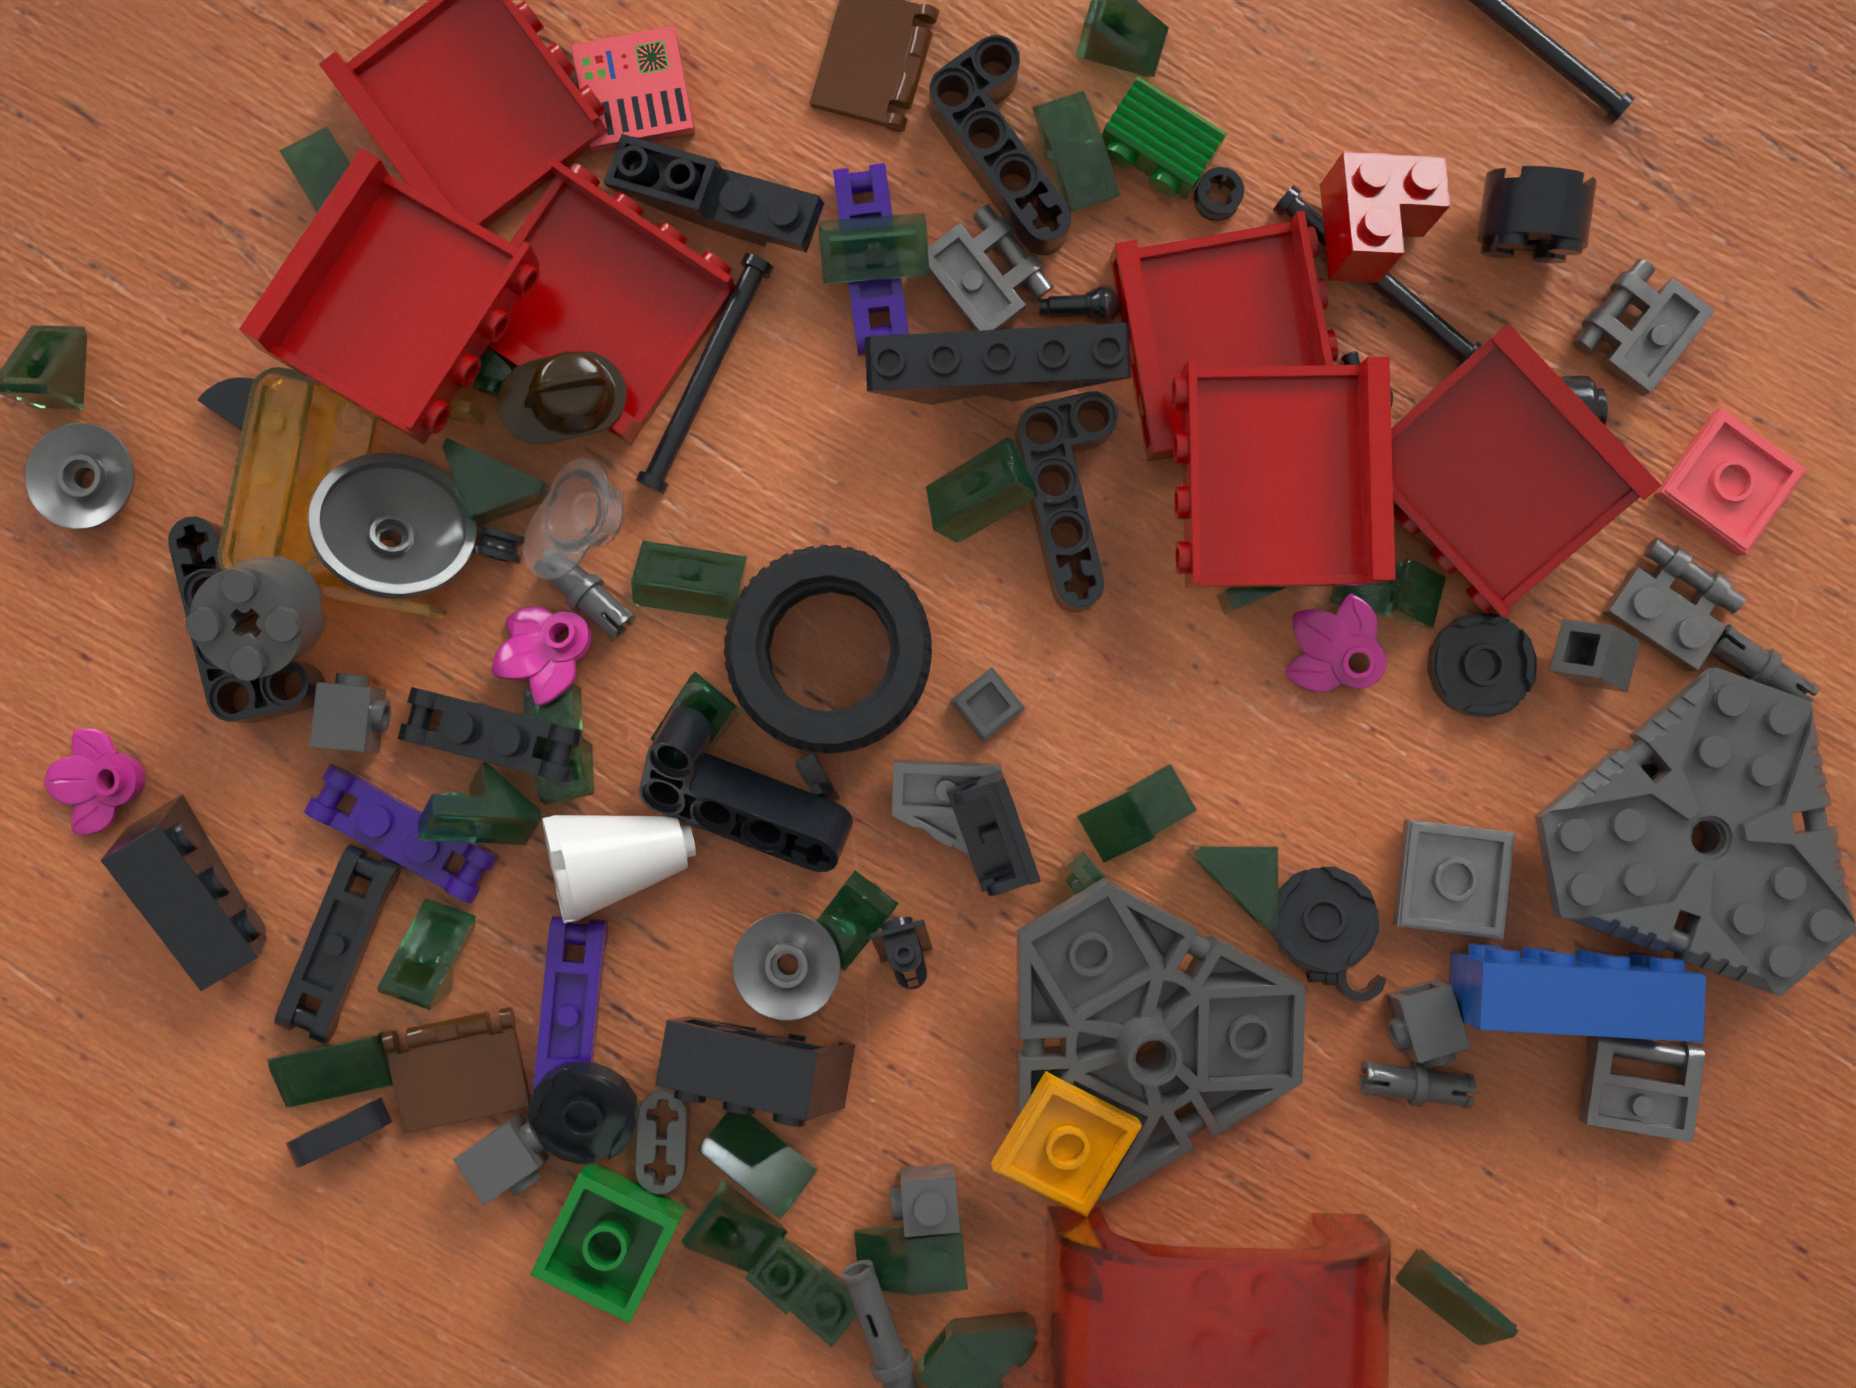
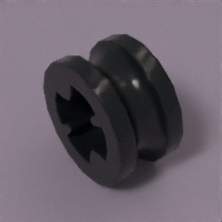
(1225, 177)
(499, 545)

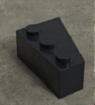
(186, 893)
(753, 1070)

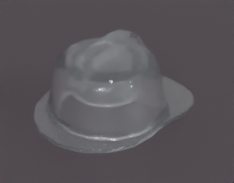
(574, 517)

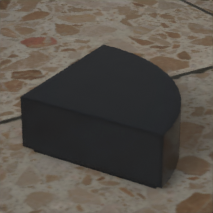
(229, 399)
(816, 777)

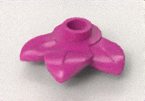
(1329, 644)
(537, 656)
(89, 783)

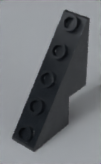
(996, 362)

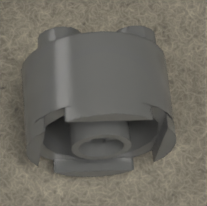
(228, 623)

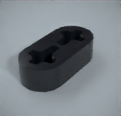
(339, 1132)

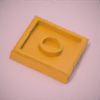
(1066, 1144)

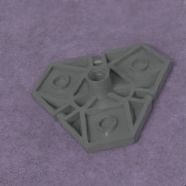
(1756, 891)
(1110, 981)

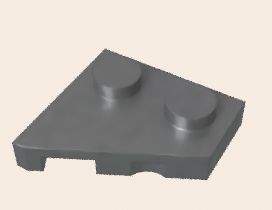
(922, 798)

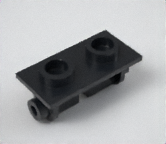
(903, 946)

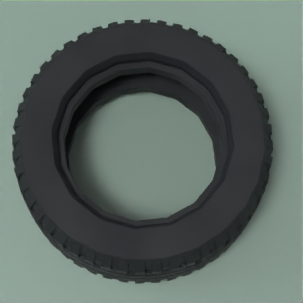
(785, 585)

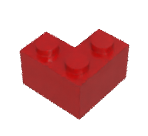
(1373, 204)

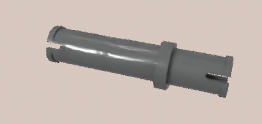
(891, 1361)

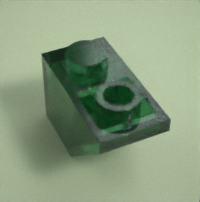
(978, 1351)

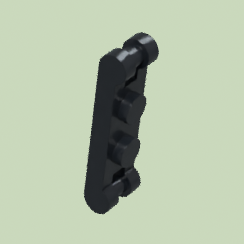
(491, 735)
(336, 944)

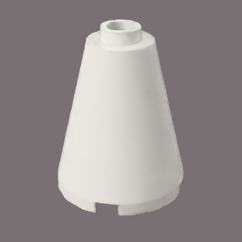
(612, 857)

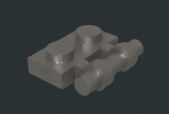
(972, 279)
(1655, 338)
(1664, 617)

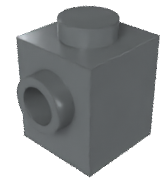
(1595, 655)
(349, 715)
(1427, 1023)
(503, 1160)
(926, 1200)

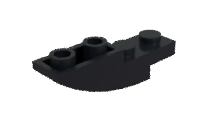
(712, 196)

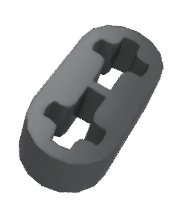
(649, 1141)

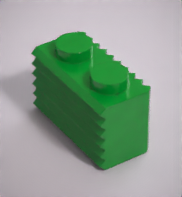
(1161, 139)

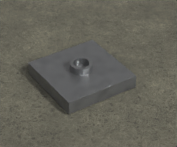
(1453, 879)

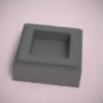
(987, 704)

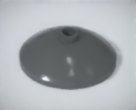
(397, 501)

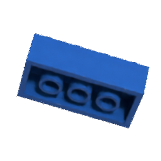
(1578, 993)

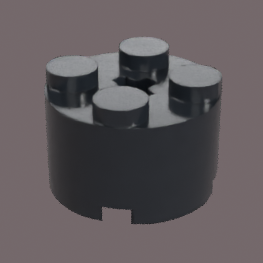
(1537, 212)

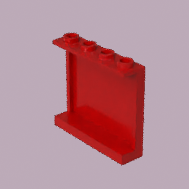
(470, 103)
(614, 291)
(391, 299)
(1222, 302)
(1508, 471)
(1285, 475)

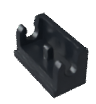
(993, 834)

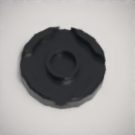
(1482, 665)
(1325, 920)
(583, 1112)

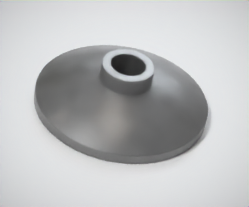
(57, 471)
(770, 988)

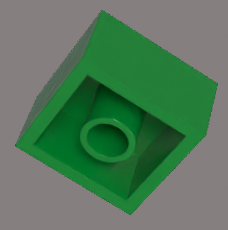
(608, 1241)

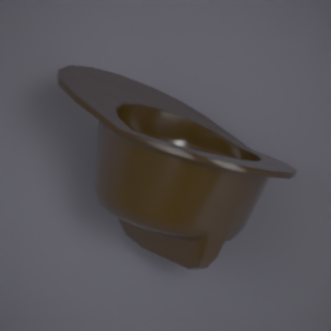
(561, 397)

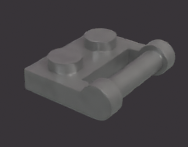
(1642, 1102)

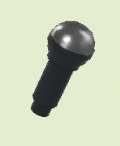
(1098, 304)

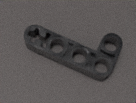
(1009, 154)
(1070, 506)
(266, 693)
(736, 801)

